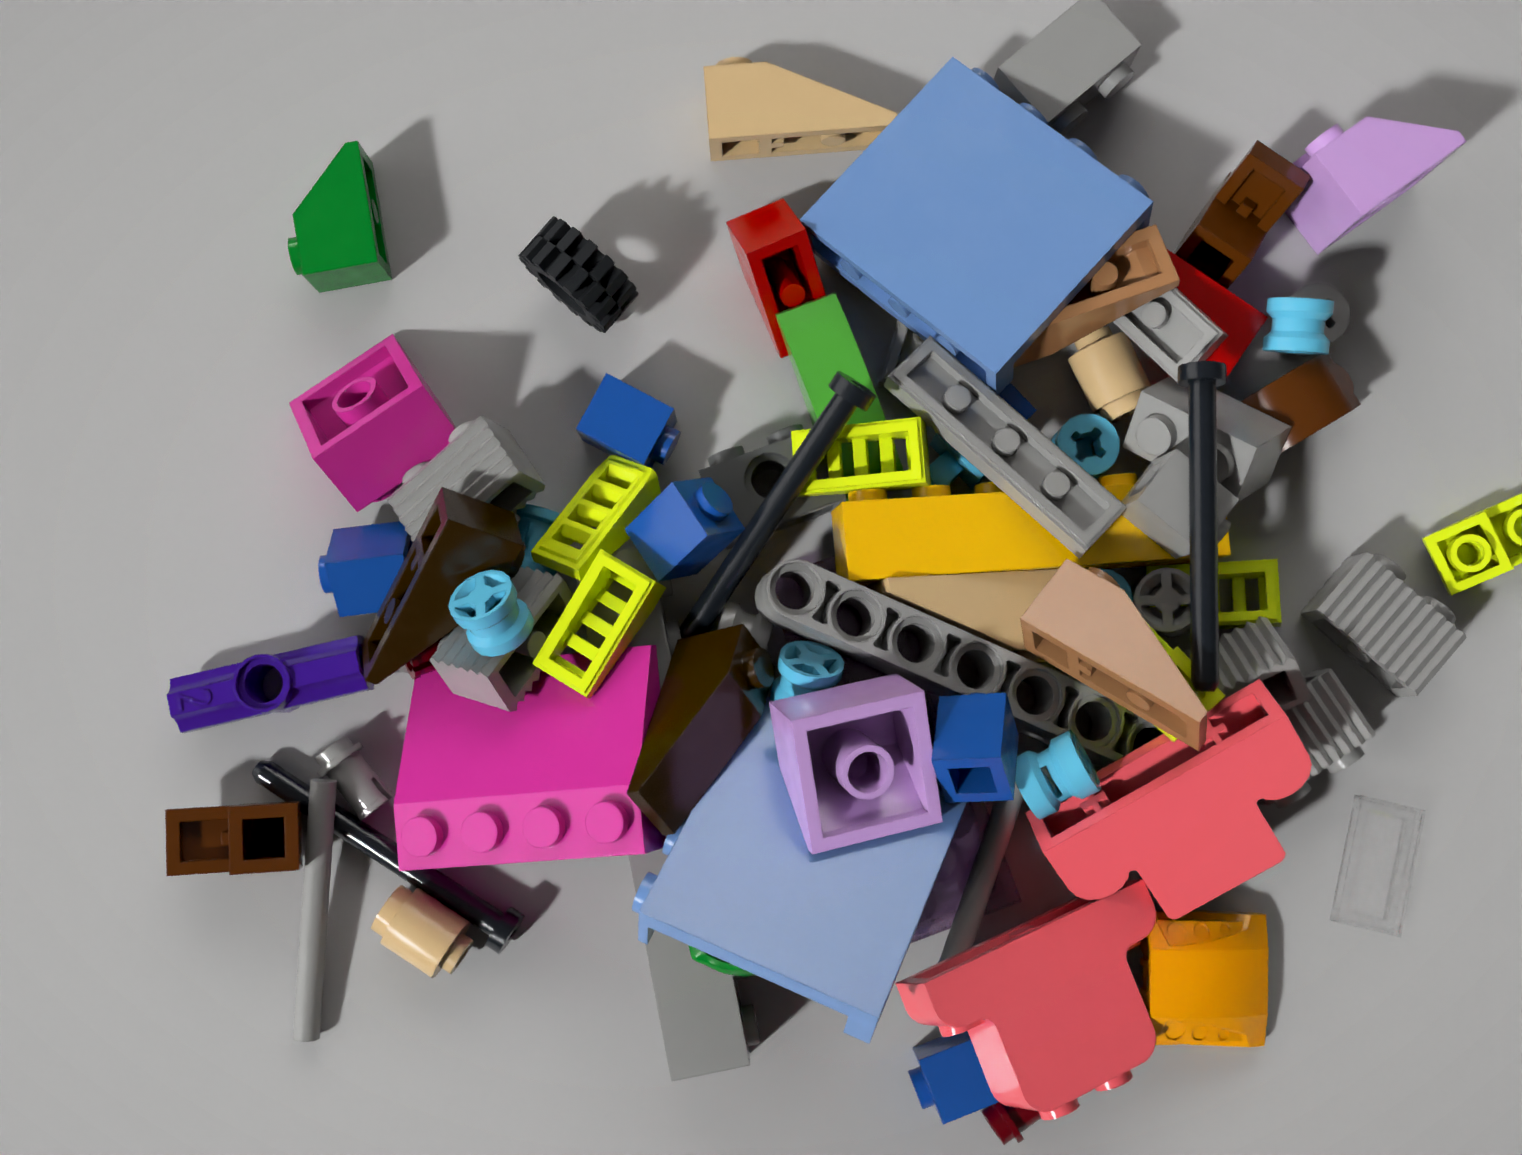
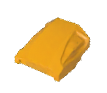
(1207, 978)

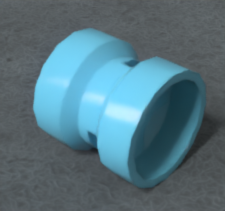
(1055, 775)

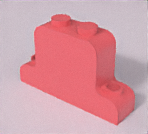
(1048, 1002)

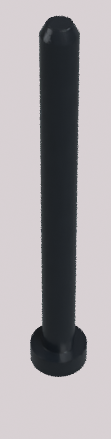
(1201, 380)
(847, 397)
(484, 916)

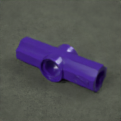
(237, 689)

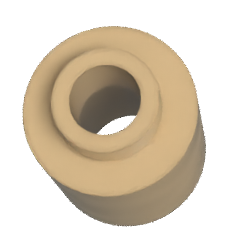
(1109, 373)
(423, 931)

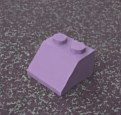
(1362, 173)
(857, 761)

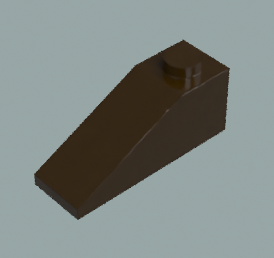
(452, 545)
(699, 721)

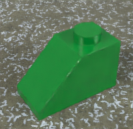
(341, 226)

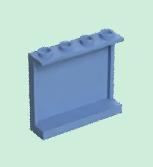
(974, 220)
(761, 901)

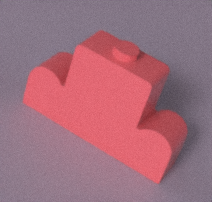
(1183, 812)

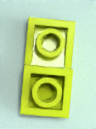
(1478, 545)

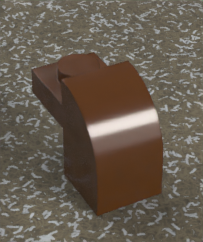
(1241, 214)
(1307, 398)
(234, 839)

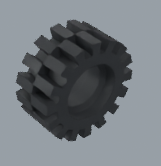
(578, 274)

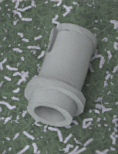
(354, 777)

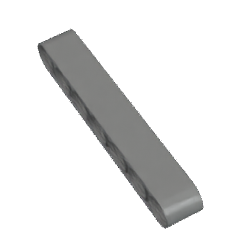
(941, 648)

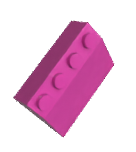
(528, 780)

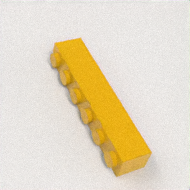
(973, 534)

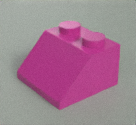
(372, 423)

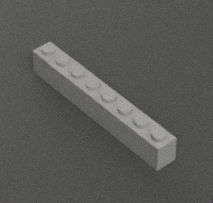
(696, 1006)

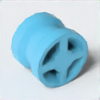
(1298, 325)
(1090, 428)
(491, 613)
(806, 669)

